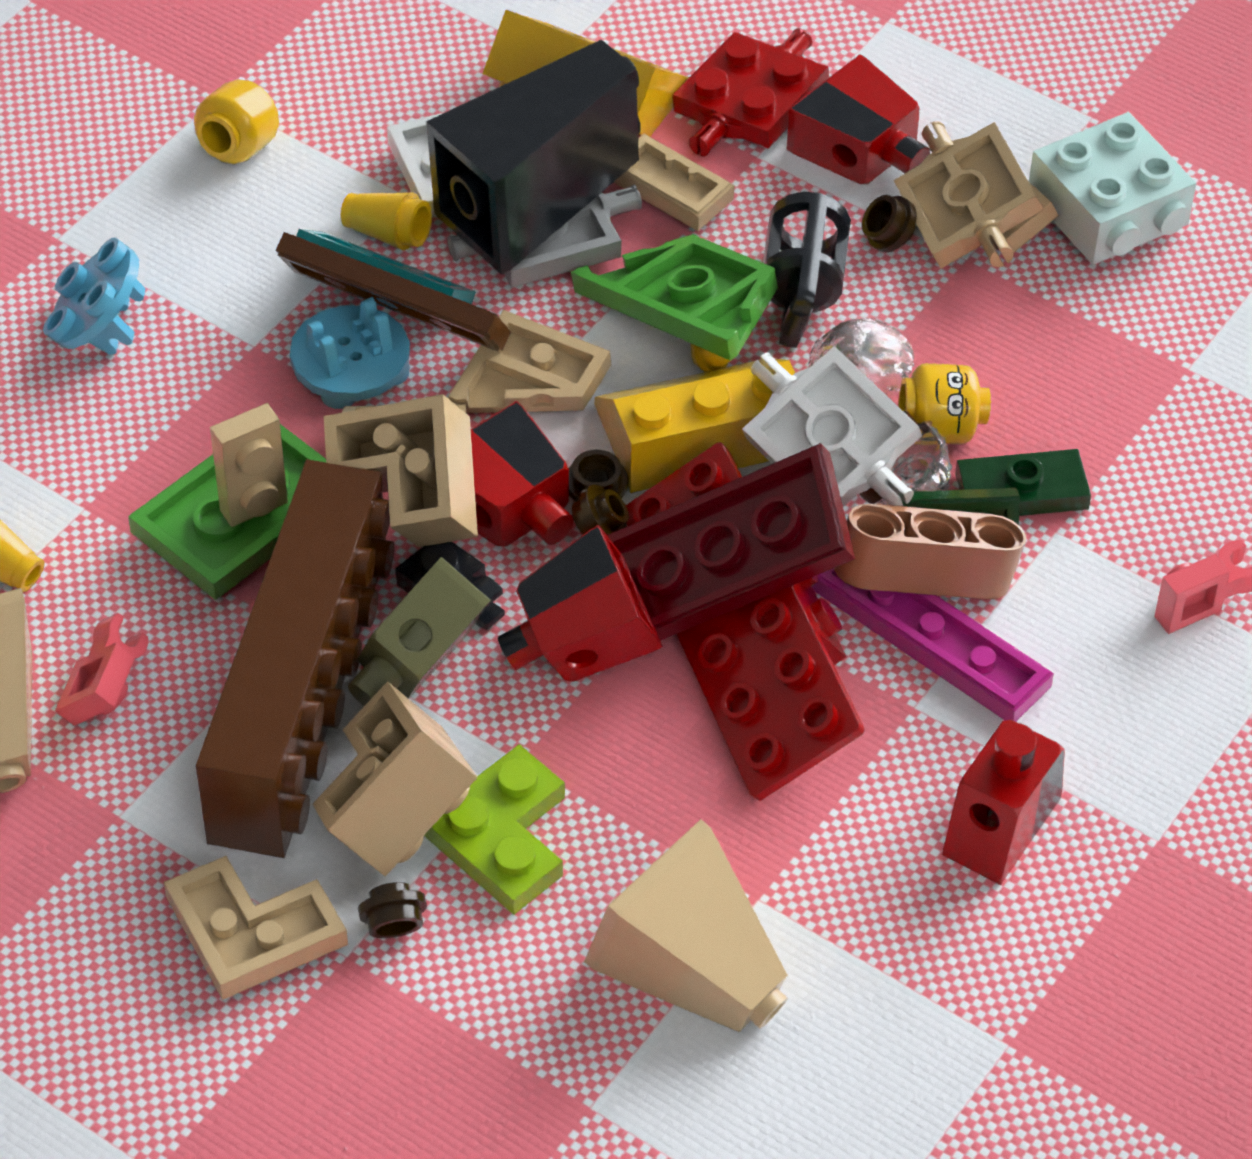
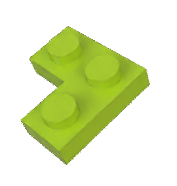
(490, 831)

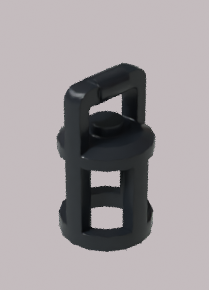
(806, 270)

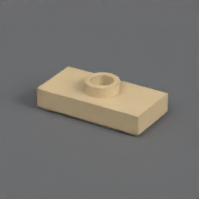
(677, 184)

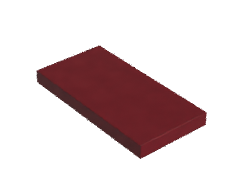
(738, 542)

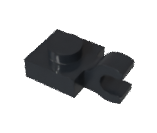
(419, 563)

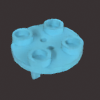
(94, 297)
(335, 337)

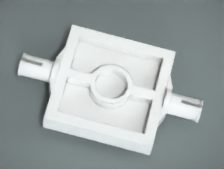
(841, 411)

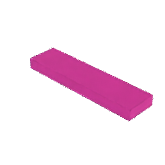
(946, 644)

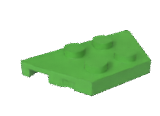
(687, 291)

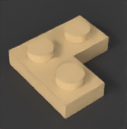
(247, 941)

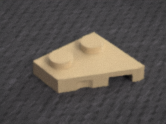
(535, 368)

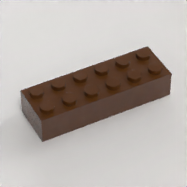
(295, 660)

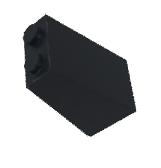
(534, 152)

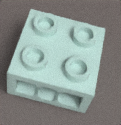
(1113, 187)

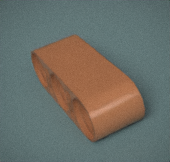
(932, 551)

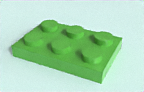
(195, 537)

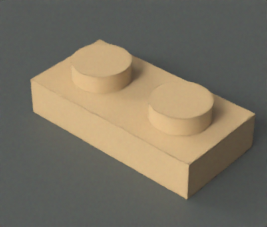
(249, 464)

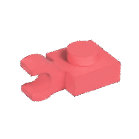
(1199, 588)
(99, 679)

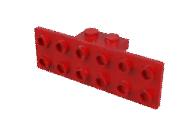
(765, 663)

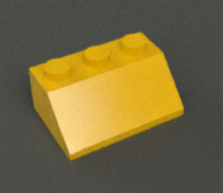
(529, 44)
(675, 420)

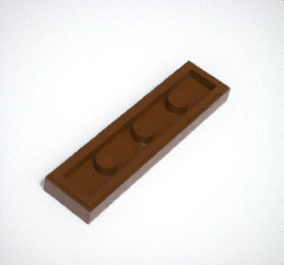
(393, 292)

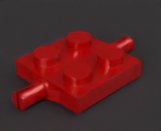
(748, 90)

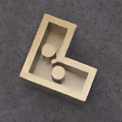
(422, 461)
(396, 783)

